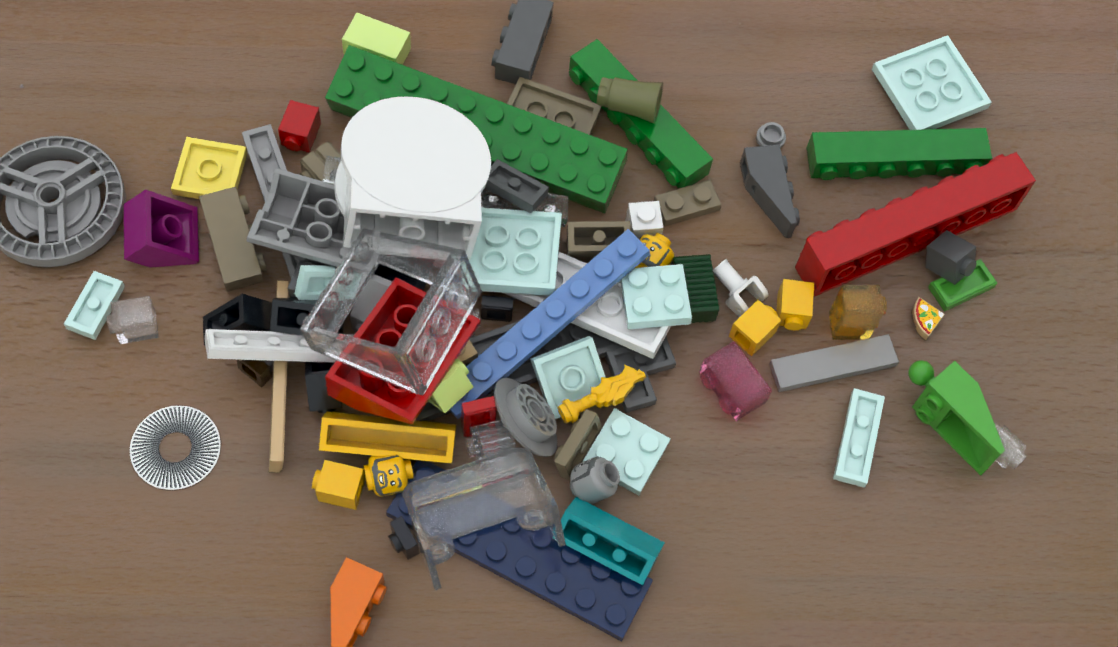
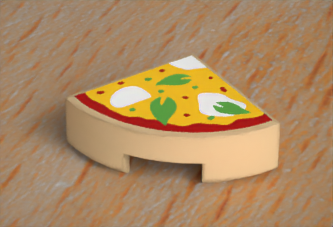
(925, 317)

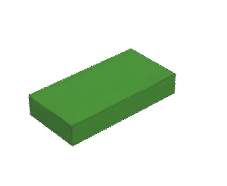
(952, 295)

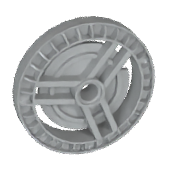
(69, 224)

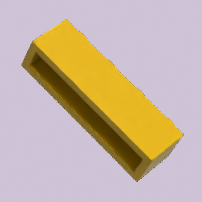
(387, 436)

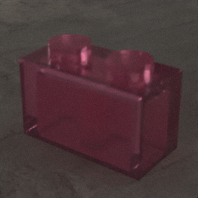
(734, 381)

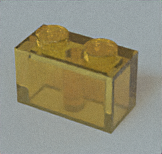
(856, 312)

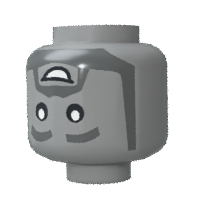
(594, 480)

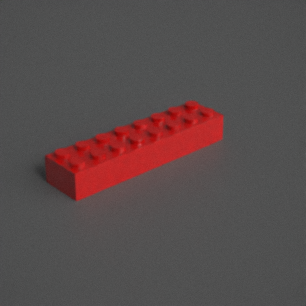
(913, 222)

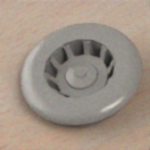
(526, 416)

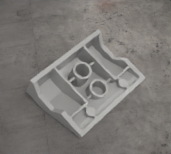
(301, 219)

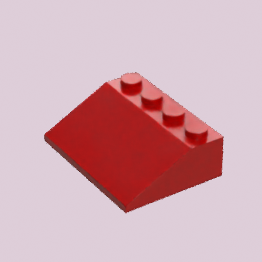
(386, 327)

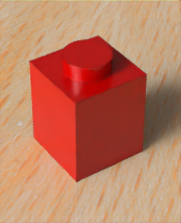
(299, 126)

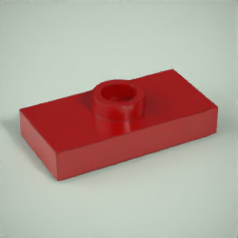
(477, 413)

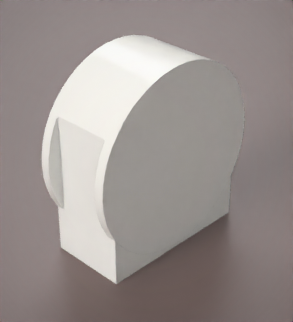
(413, 173)

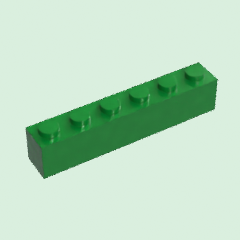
(664, 142)
(896, 153)

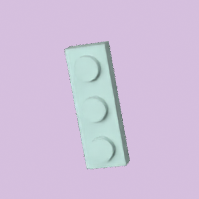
(859, 438)

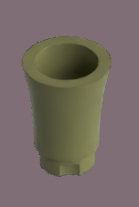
(631, 97)

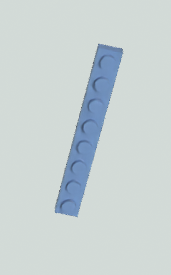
(552, 315)

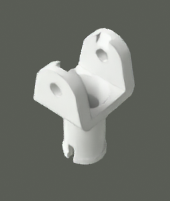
(736, 284)

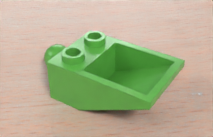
(957, 412)

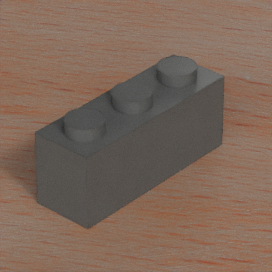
(522, 40)

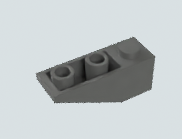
(767, 183)

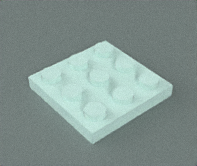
(931, 85)
(517, 251)

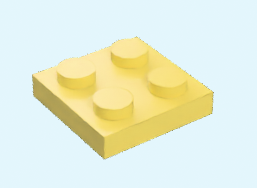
(208, 167)

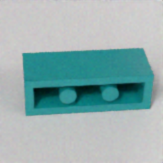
(610, 540)

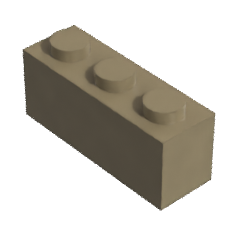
(229, 233)

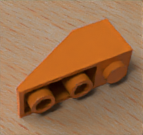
(352, 599)

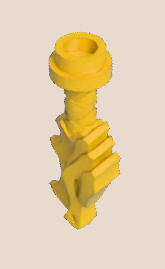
(608, 392)

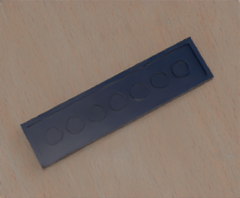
(545, 569)

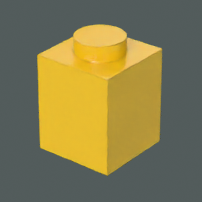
(795, 304)
(755, 327)
(339, 484)

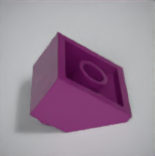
(160, 231)

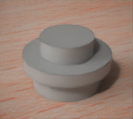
(771, 134)

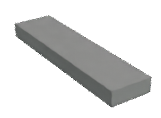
(833, 363)

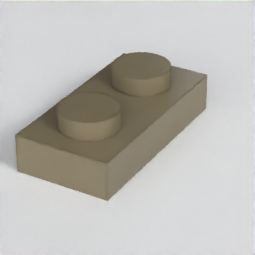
(688, 202)
(578, 444)

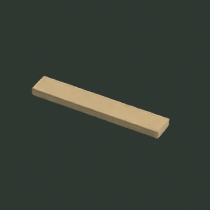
(278, 401)

